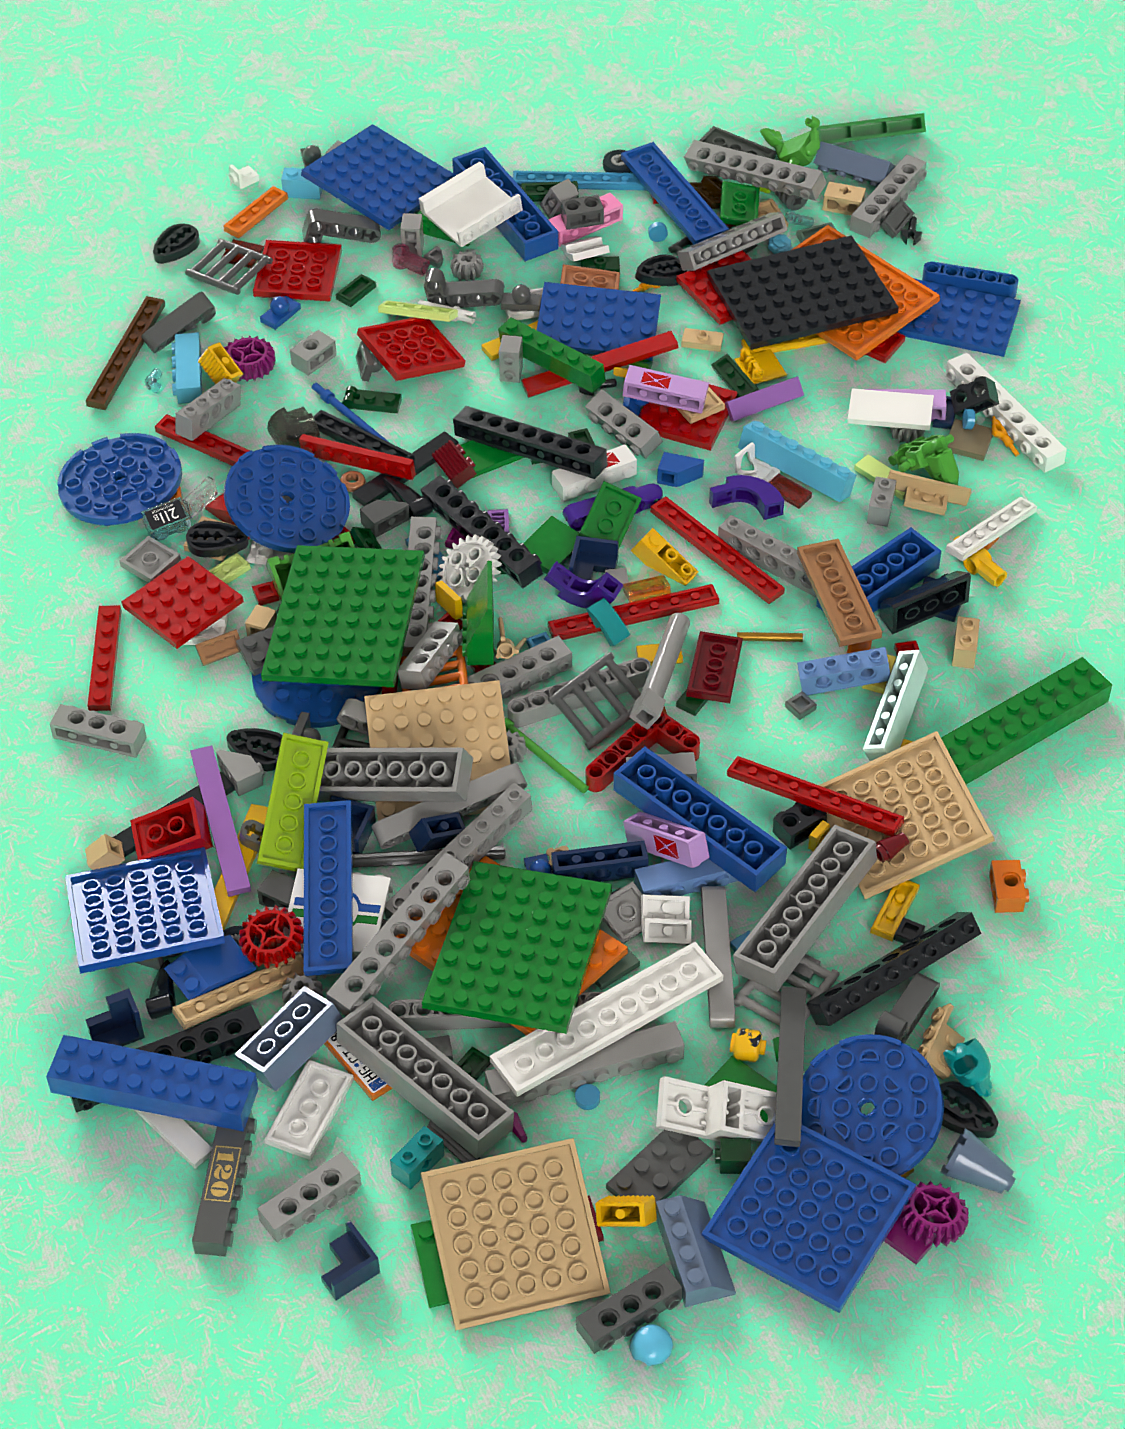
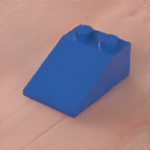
(209, 968)

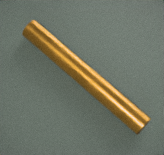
(760, 636)

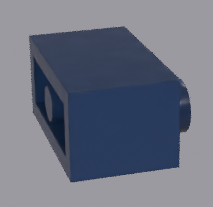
(436, 831)

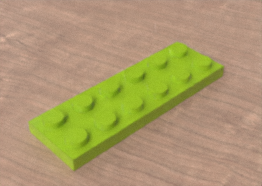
(294, 784)

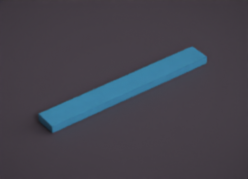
(585, 180)

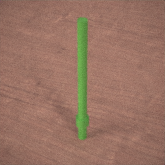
(548, 759)

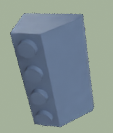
(852, 163)
(290, 1038)
(694, 1260)

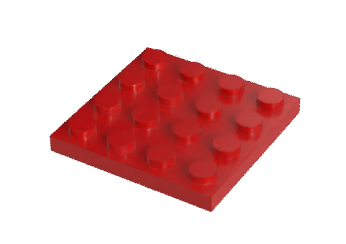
(298, 270)
(702, 291)
(411, 348)
(675, 427)
(182, 602)

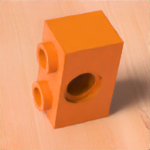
(1007, 886)

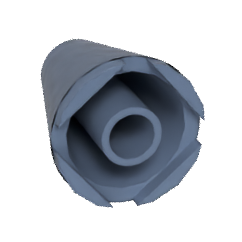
(976, 1164)

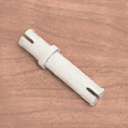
(462, 314)

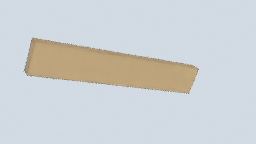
(237, 993)

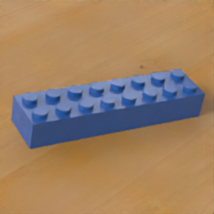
(527, 230)
(730, 837)
(153, 1082)

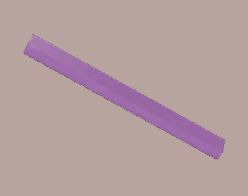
(220, 821)

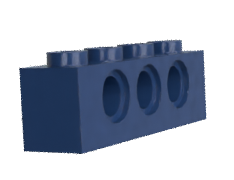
(601, 862)

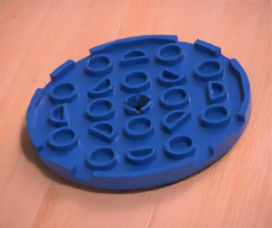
(90, 486)
(257, 506)
(319, 700)
(893, 1079)

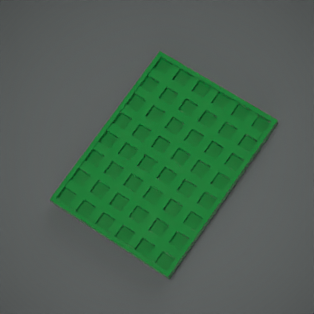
(344, 616)
(518, 947)

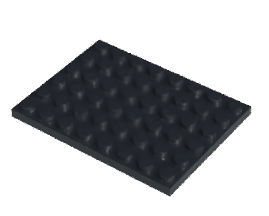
(802, 292)

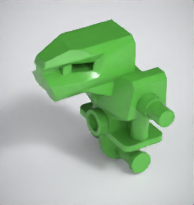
(930, 454)

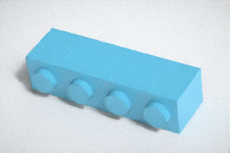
(188, 370)

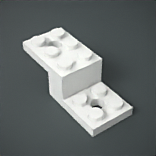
(715, 1110)

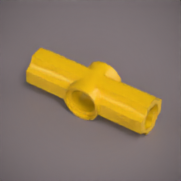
(982, 563)

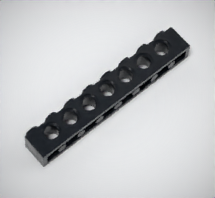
(530, 442)
(471, 521)
(893, 968)
(198, 1040)

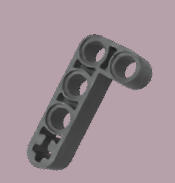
(339, 225)
(462, 293)
(179, 321)
(908, 1008)

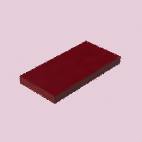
(714, 667)

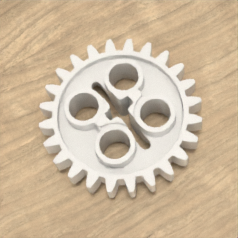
(466, 564)

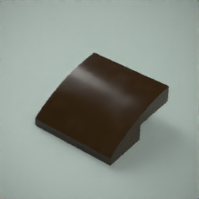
(709, 190)

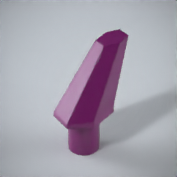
(518, 1128)

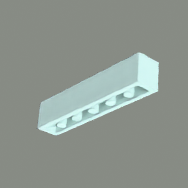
(896, 704)

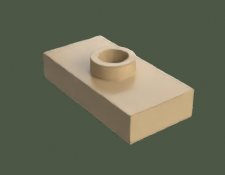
(702, 339)

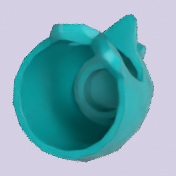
(970, 1066)

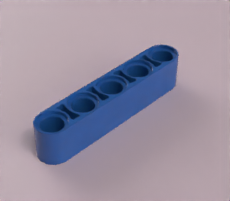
(971, 278)

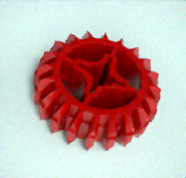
(274, 945)

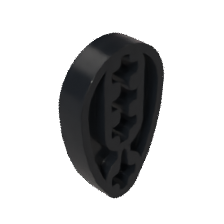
(176, 243)
(659, 270)
(225, 545)
(253, 738)
(978, 1108)

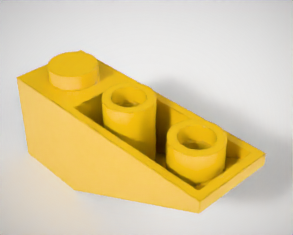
(664, 558)

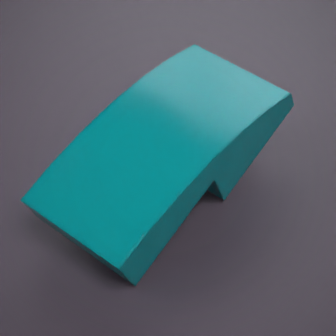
(608, 620)

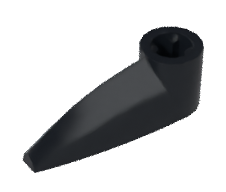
(418, 505)
(161, 995)

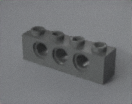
(657, 1282)

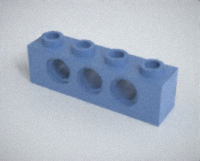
(844, 671)

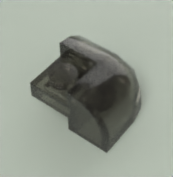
(289, 426)

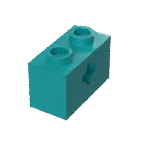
(417, 1156)

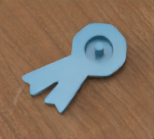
(779, 244)

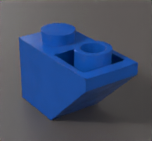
(679, 469)

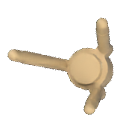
(505, 646)

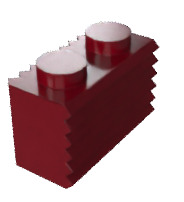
(454, 464)

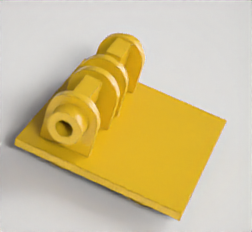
(760, 366)

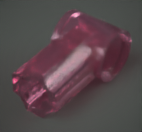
(405, 259)

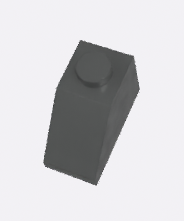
(384, 515)

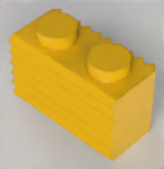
(219, 364)
(626, 1211)

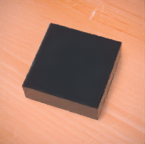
(908, 930)

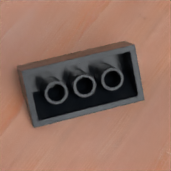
(925, 601)

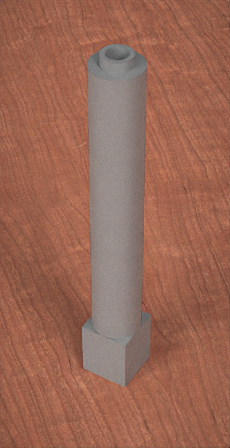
(651, 702)

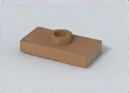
(218, 647)

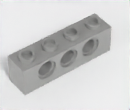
(604, 404)
(208, 409)
(430, 655)
(98, 730)
(315, 1184)

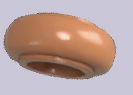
(353, 475)

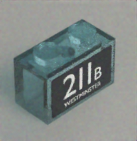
(166, 519)

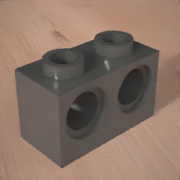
(582, 212)

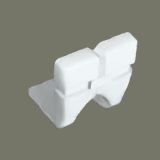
(761, 469)

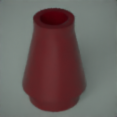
(890, 847)

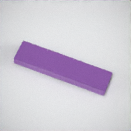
(764, 398)

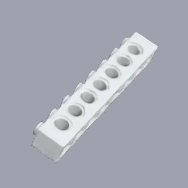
(1020, 425)

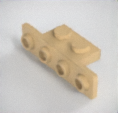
(929, 494)
(939, 1038)

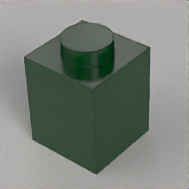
(733, 1155)

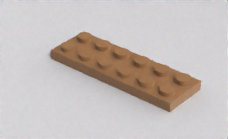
(839, 592)

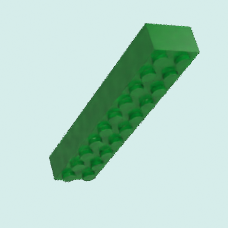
(1026, 719)

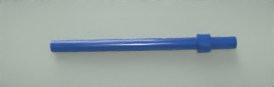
(329, 397)

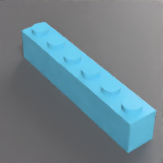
(798, 461)

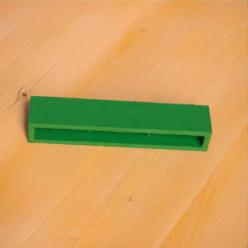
(872, 129)
(556, 356)

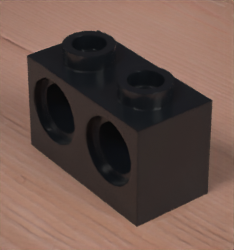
(974, 398)
(797, 824)

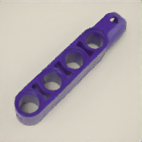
(577, 512)

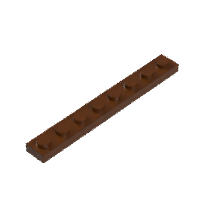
(124, 353)

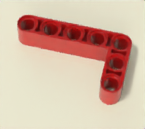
(664, 732)

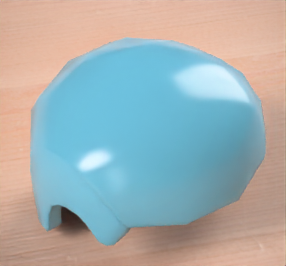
(651, 1344)

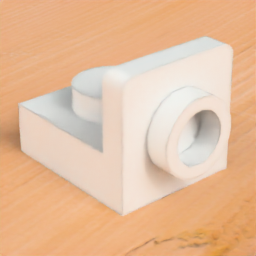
(242, 177)

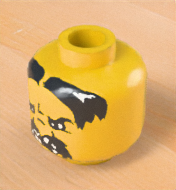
(747, 1045)

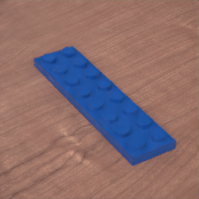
(673, 193)
(328, 888)

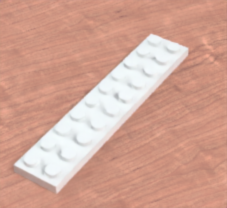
(607, 1018)

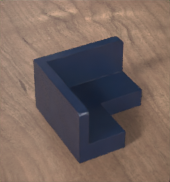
(593, 555)
(362, 821)
(118, 1025)
(356, 1260)

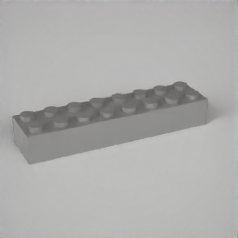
(396, 774)
(805, 908)
(425, 1077)

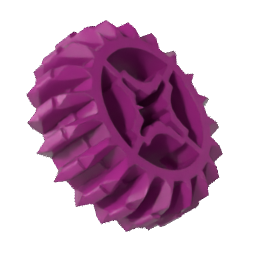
(252, 356)
(933, 1219)

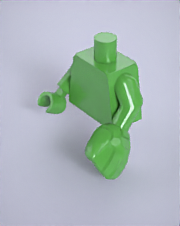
(799, 149)

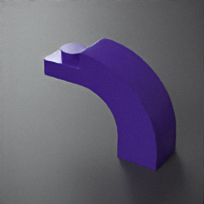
(751, 491)
(581, 591)

